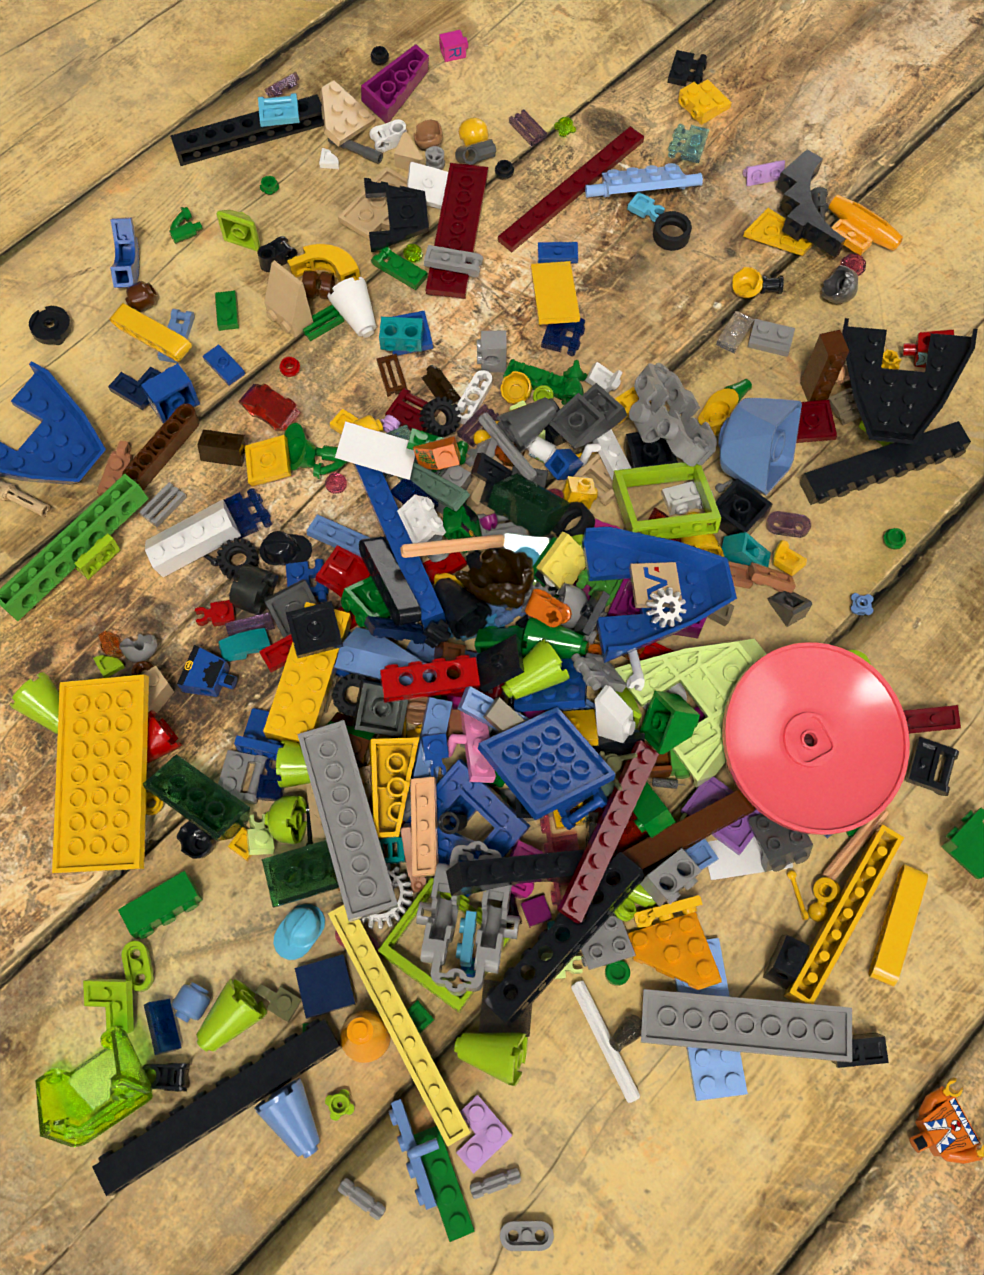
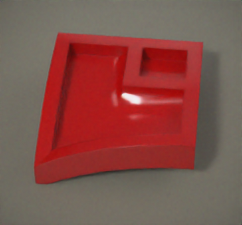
(342, 570)

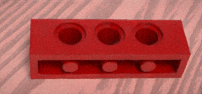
(419, 688)

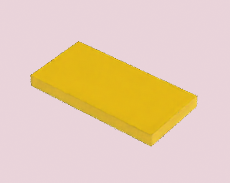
(555, 293)

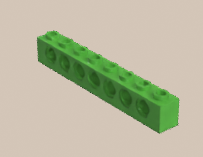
(58, 557)

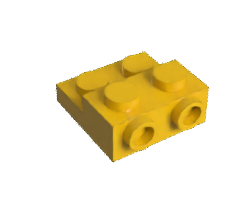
(703, 101)

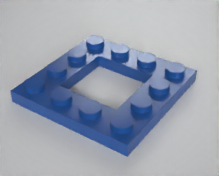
(487, 802)

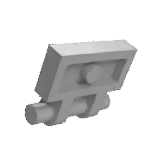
(598, 673)

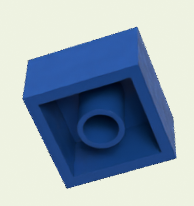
(169, 391)

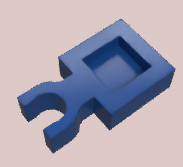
(434, 749)

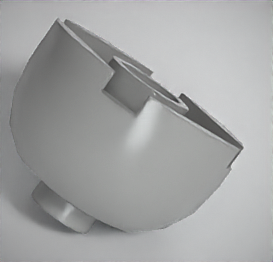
(575, 599)

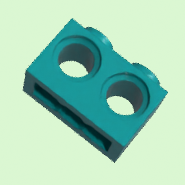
(401, 330)

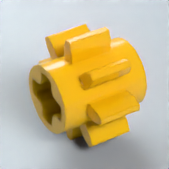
(891, 360)

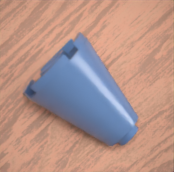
(291, 1118)

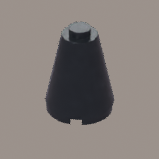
(461, 608)

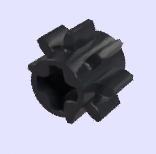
(436, 633)

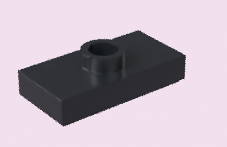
(590, 612)

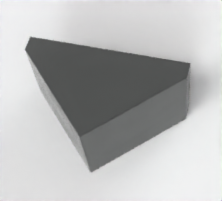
(790, 606)

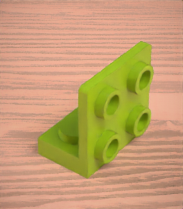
(97, 556)

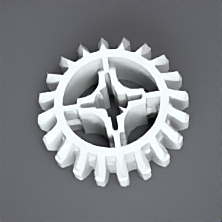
(393, 913)

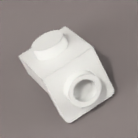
(604, 377)

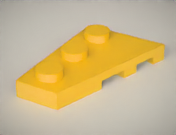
(768, 230)

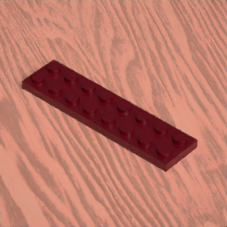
(458, 225)

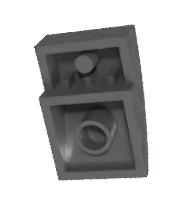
(588, 416)

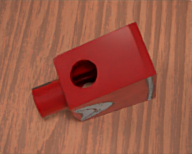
(920, 348)

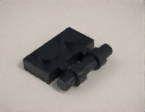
(681, 67)

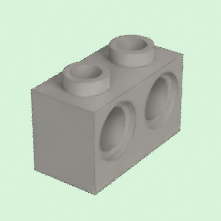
(668, 874)

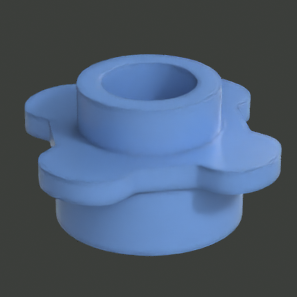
(858, 609)

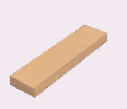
(424, 826)

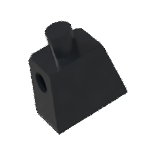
(786, 959)

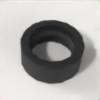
(676, 219)
(575, 510)

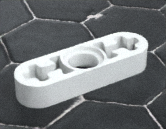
(473, 387)

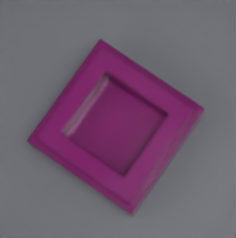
(536, 911)

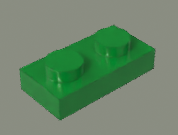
(226, 310)

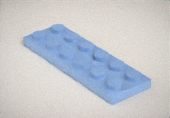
(714, 1071)

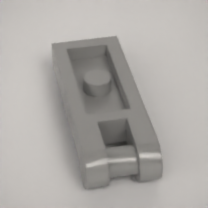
(453, 260)

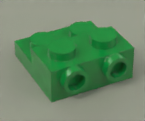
(363, 601)

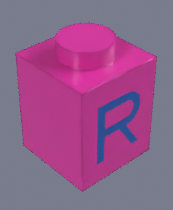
(453, 45)

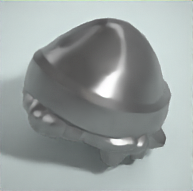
(840, 285)

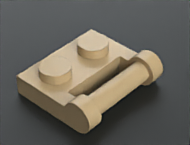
(598, 469)

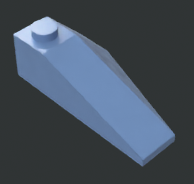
(368, 655)

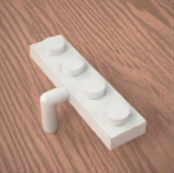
(609, 451)

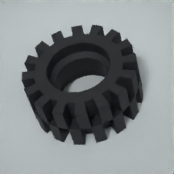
(449, 411)
(235, 548)
(339, 690)

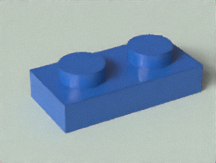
(557, 252)

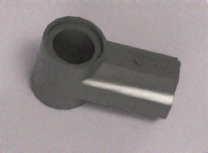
(477, 152)

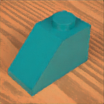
(744, 549)

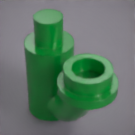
(185, 231)
(327, 453)

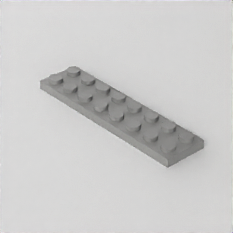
(347, 821)
(747, 1025)

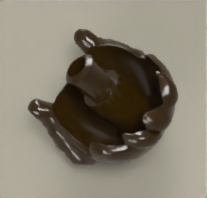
(501, 579)

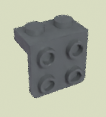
(779, 844)

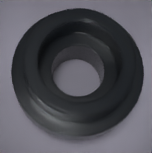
(379, 55)
(504, 169)

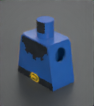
(205, 674)

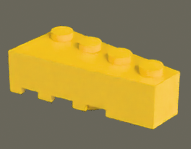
(390, 780)

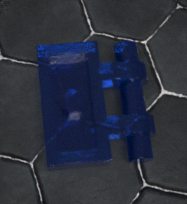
(556, 337)
(241, 515)

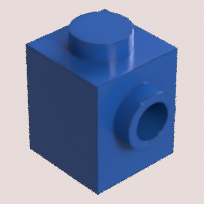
(563, 464)

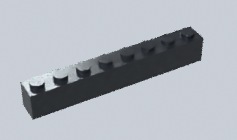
(884, 463)

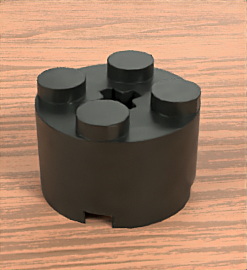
(252, 589)

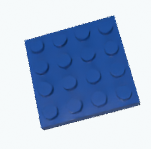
(546, 762)

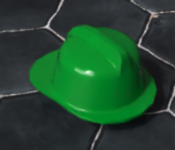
(301, 449)

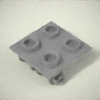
(607, 945)

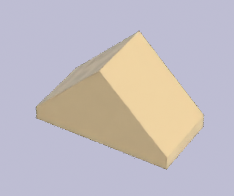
(406, 153)

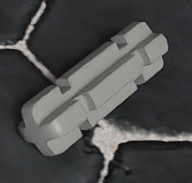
(495, 1183)
(361, 1199)

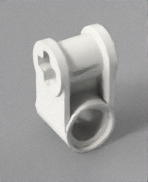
(389, 135)

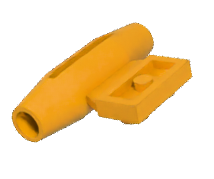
(862, 226)

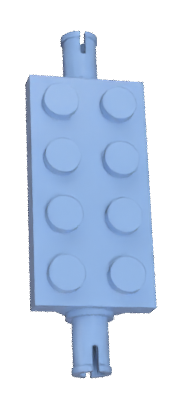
(642, 179)

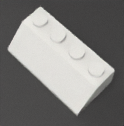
(191, 539)

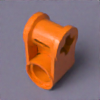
(547, 609)

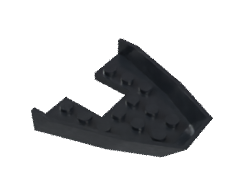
(902, 402)

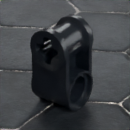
(275, 251)
(169, 1076)

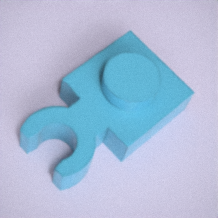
(644, 205)

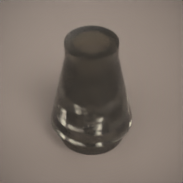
(627, 1032)

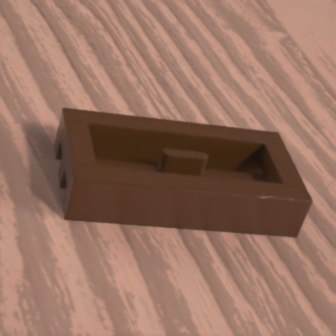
(395, 389)

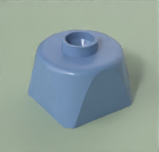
(760, 441)

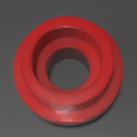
(289, 362)

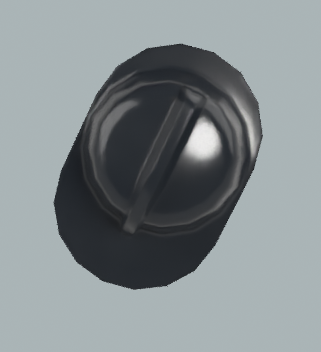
(285, 548)

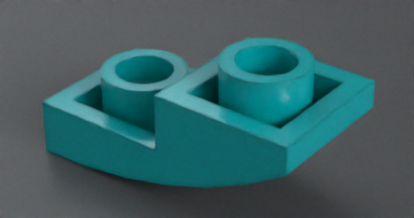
(239, 645)

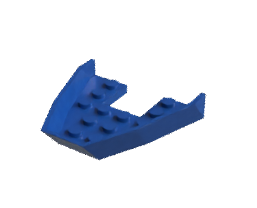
(62, 444)
(702, 576)

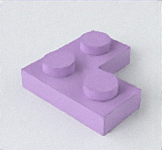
(488, 1137)

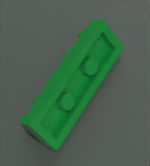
(537, 376)

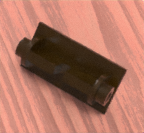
(439, 384)

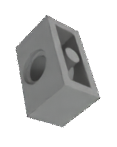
(492, 351)

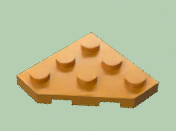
(677, 951)

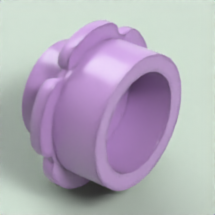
(389, 423)

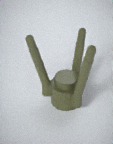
(615, 763)

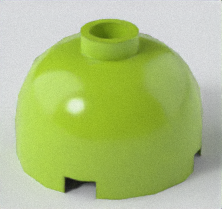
(286, 819)

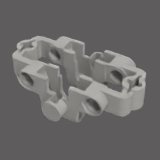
(683, 434)
(442, 924)

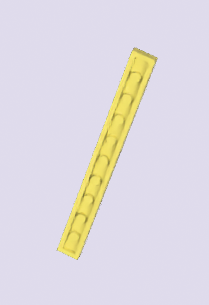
(400, 1027)

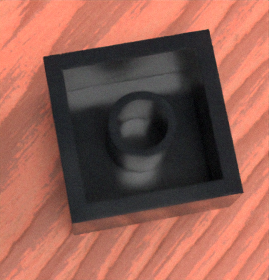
(647, 454)
(742, 509)

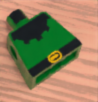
(461, 524)

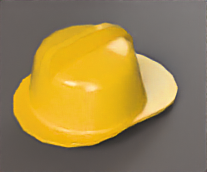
(718, 409)

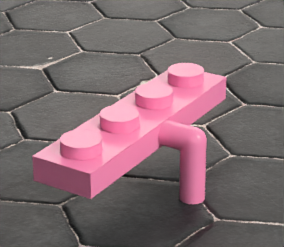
(473, 733)

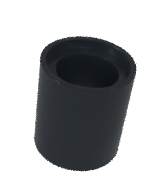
(444, 821)

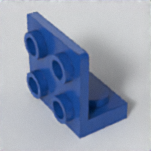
(254, 739)

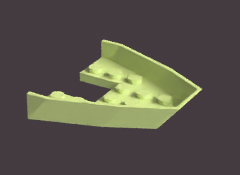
(709, 678)

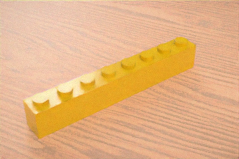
(844, 915)

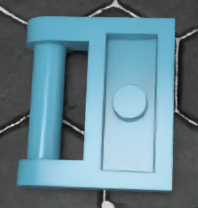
(278, 110)

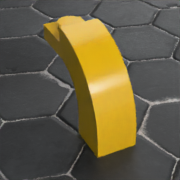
(325, 258)

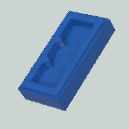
(223, 365)

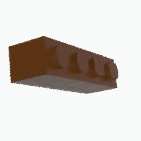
(824, 365)

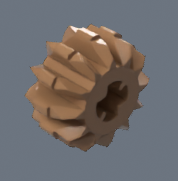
(416, 710)

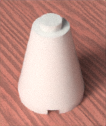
(354, 305)

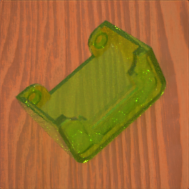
(95, 1095)

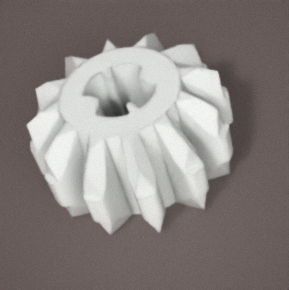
(666, 617)

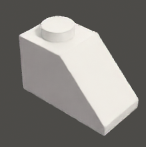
(613, 716)

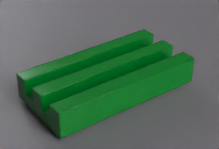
(320, 319)

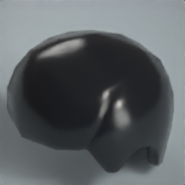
(195, 841)

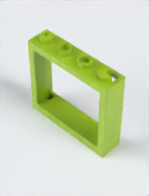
(672, 526)
(410, 969)

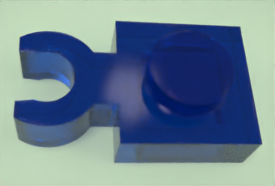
(268, 786)

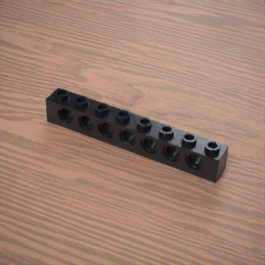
(242, 133)
(563, 952)

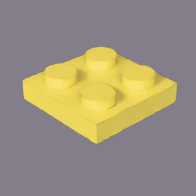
(563, 561)

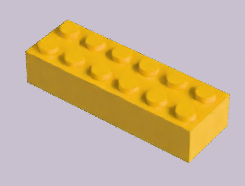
(304, 689)

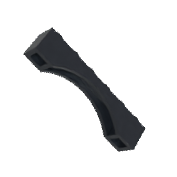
(487, 874)

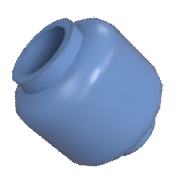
(191, 1002)

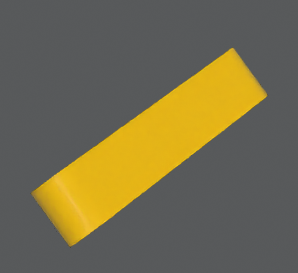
(150, 332)
(898, 925)

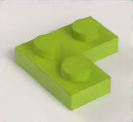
(115, 997)

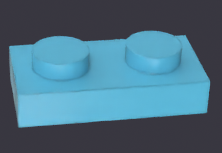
(468, 928)

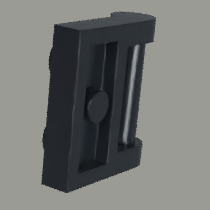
(925, 763)

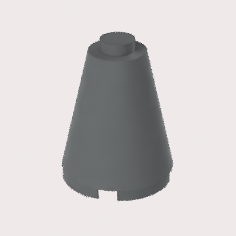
(527, 422)

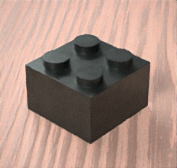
(374, 714)

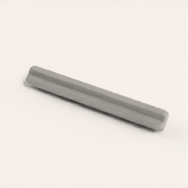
(507, 447)

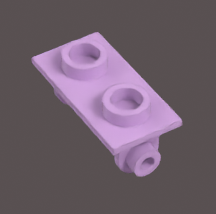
(763, 173)

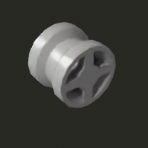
(435, 157)

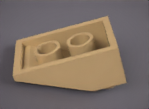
(287, 301)

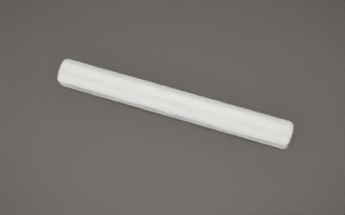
(602, 1035)

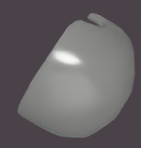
(140, 649)

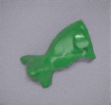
(572, 385)

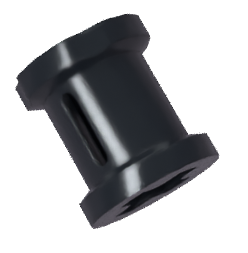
(772, 284)

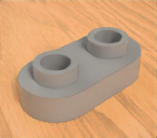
(526, 1236)

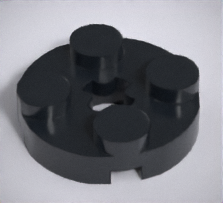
(55, 334)

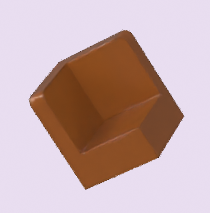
(661, 767)

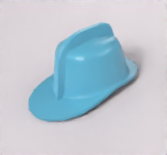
(299, 931)

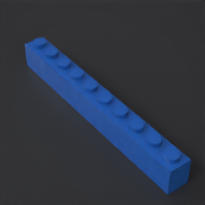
(397, 535)

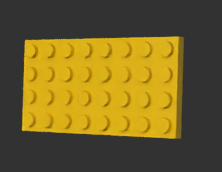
(101, 775)

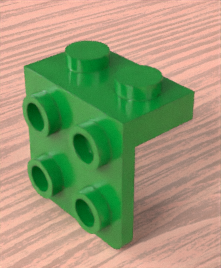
(967, 843)

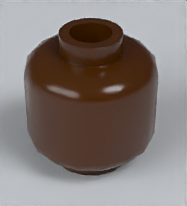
(141, 296)

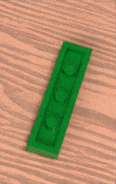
(445, 1186)

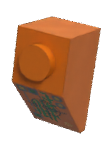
(438, 454)

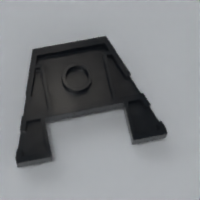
(405, 212)

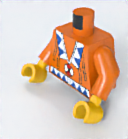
(946, 1128)

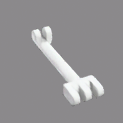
(637, 678)

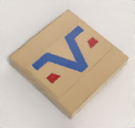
(649, 577)

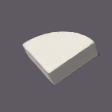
(328, 160)

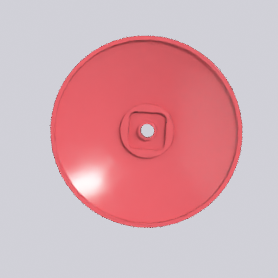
(855, 728)

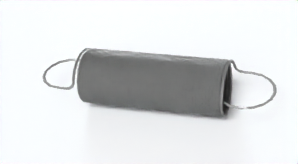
(665, 783)

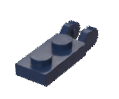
(385, 627)

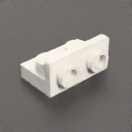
(682, 498)
(421, 519)

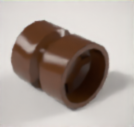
(311, 283)

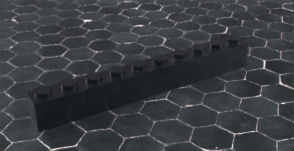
(215, 1108)

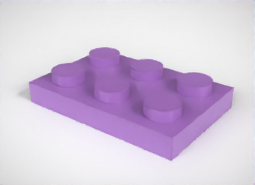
(734, 836)

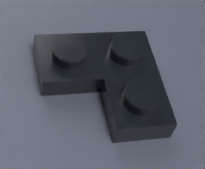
(490, 472)

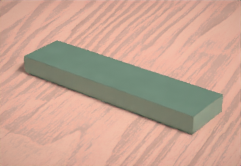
(438, 487)

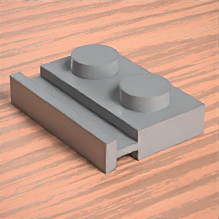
(771, 337)

